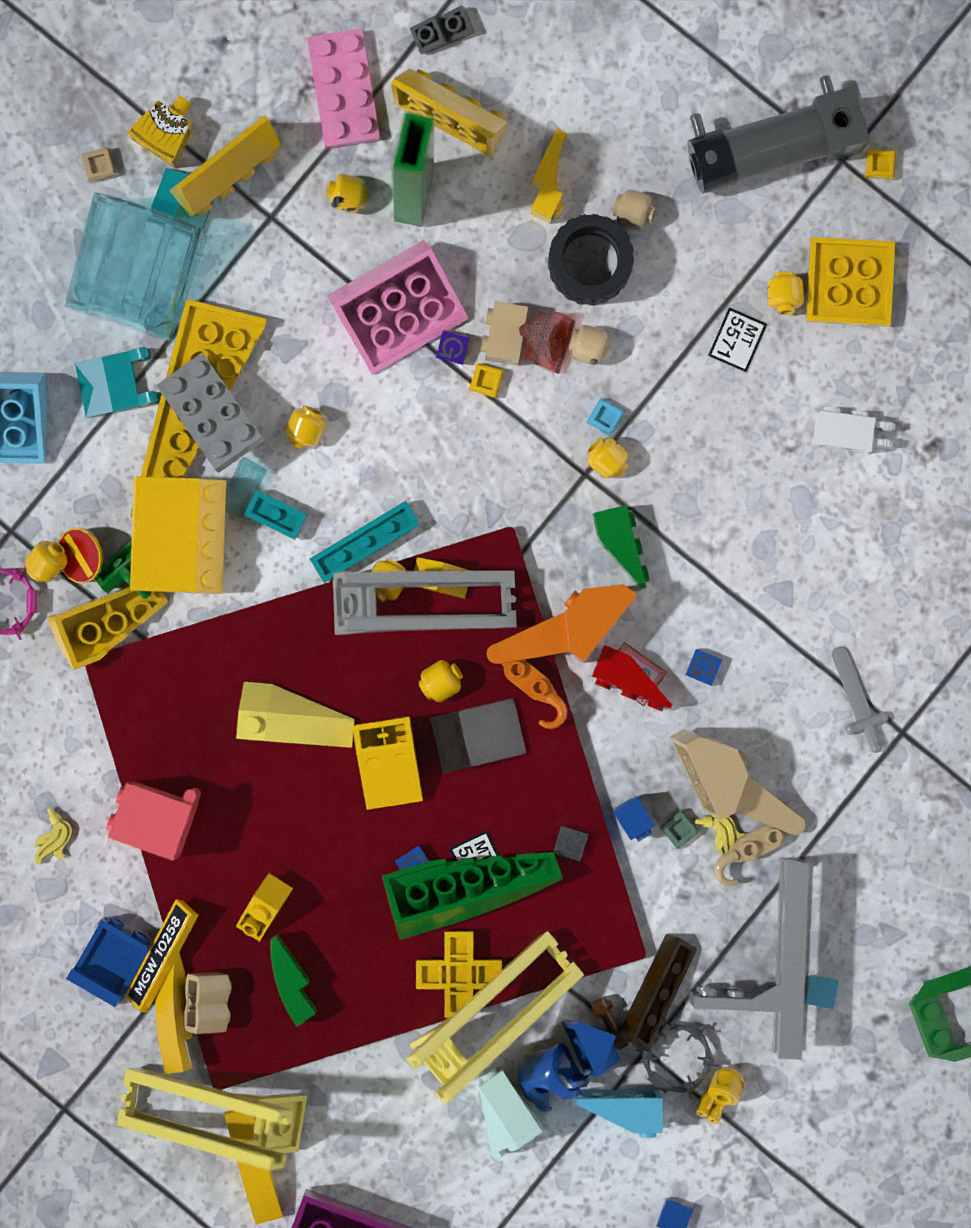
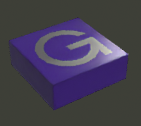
(453, 347)

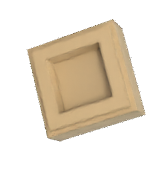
(99, 164)

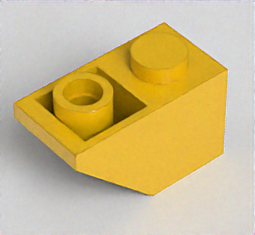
(264, 907)

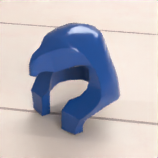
(540, 1074)

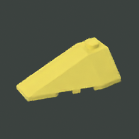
(282, 716)

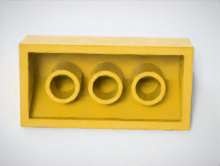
(226, 167)

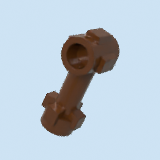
(602, 1008)

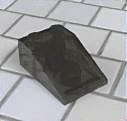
(478, 735)

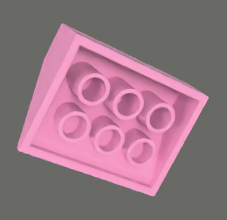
(398, 306)

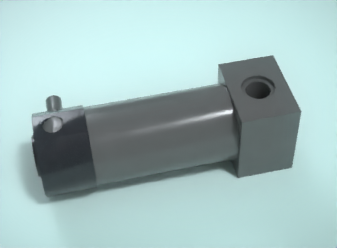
(780, 141)

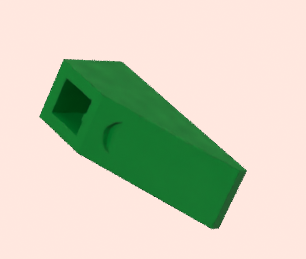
(617, 538)

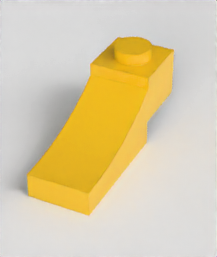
(549, 199)

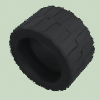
(600, 227)

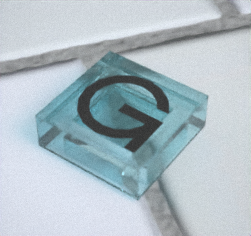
(570, 843)

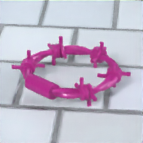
(31, 601)

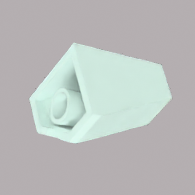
(506, 1113)

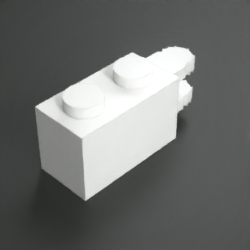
(849, 431)

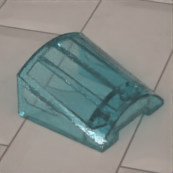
(135, 266)

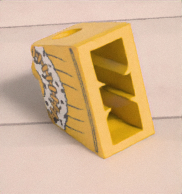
(164, 130)

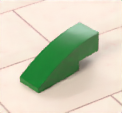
(290, 981)

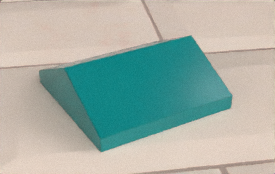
(167, 203)

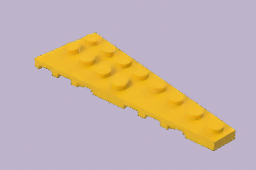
(227, 343)

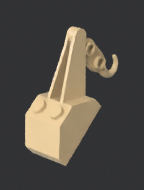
(725, 788)

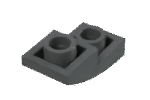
(442, 30)

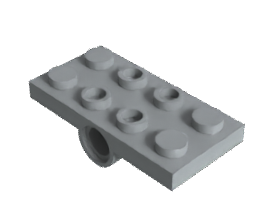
(210, 413)

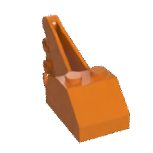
(573, 631)

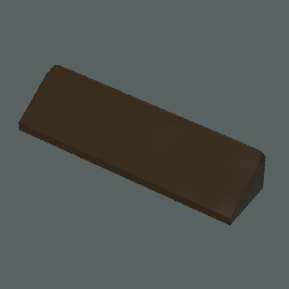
(657, 991)

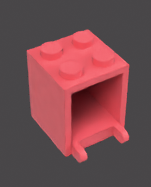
(153, 819)

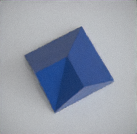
(592, 1047)

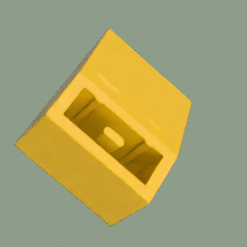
(387, 763)

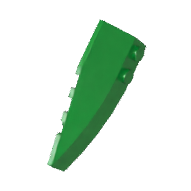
(455, 891)

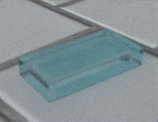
(243, 485)

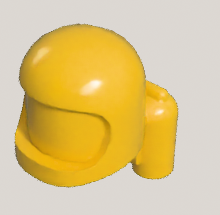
(723, 1090)

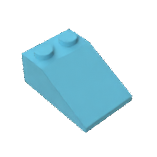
(23, 417)
(631, 1109)

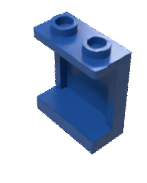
(110, 961)

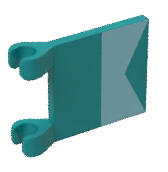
(110, 383)

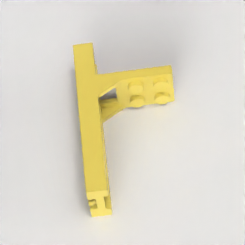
(443, 1056)
(275, 1129)

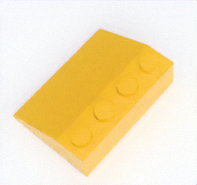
(451, 113)
(178, 535)

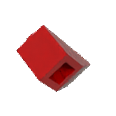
(623, 672)

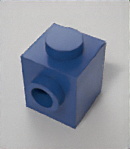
(634, 819)

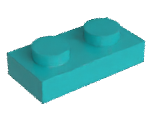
(275, 514)

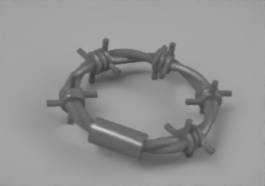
(662, 1083)

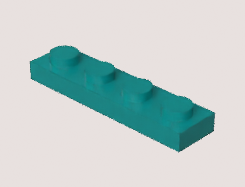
(365, 541)

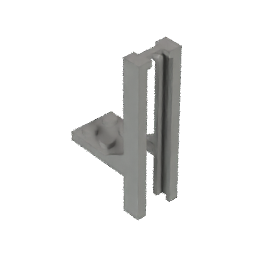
(357, 600)
(786, 990)

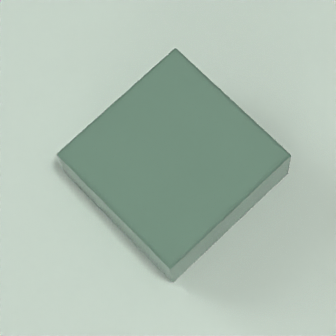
(679, 829)

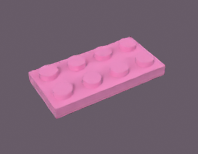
(343, 88)

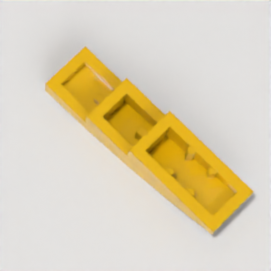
(169, 1014)
(257, 1181)

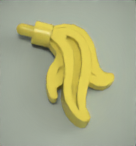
(725, 831)
(55, 840)

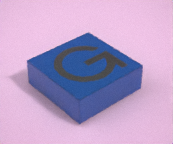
(703, 667)
(412, 858)

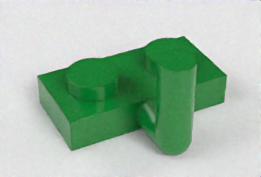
(116, 570)

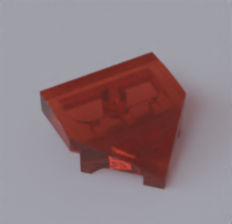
(547, 339)

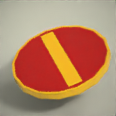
(82, 554)

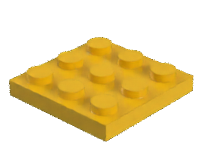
(850, 281)

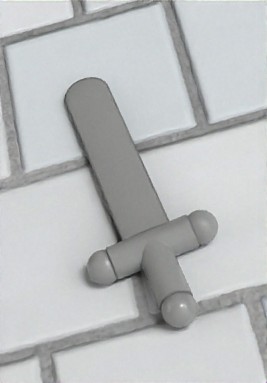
(857, 699)

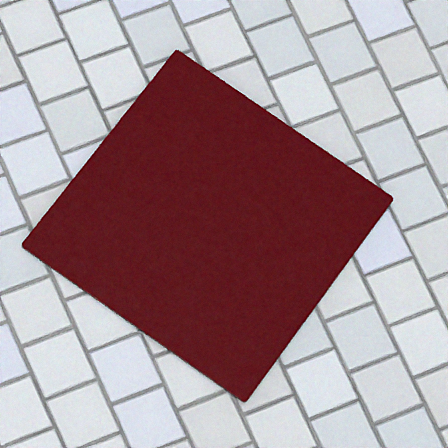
(305, 817)

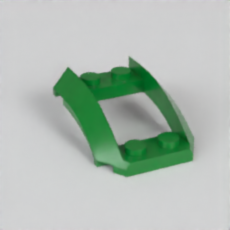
(932, 1019)

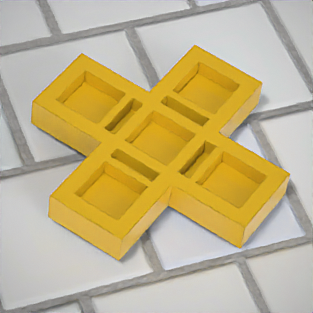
(456, 972)

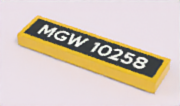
(161, 955)

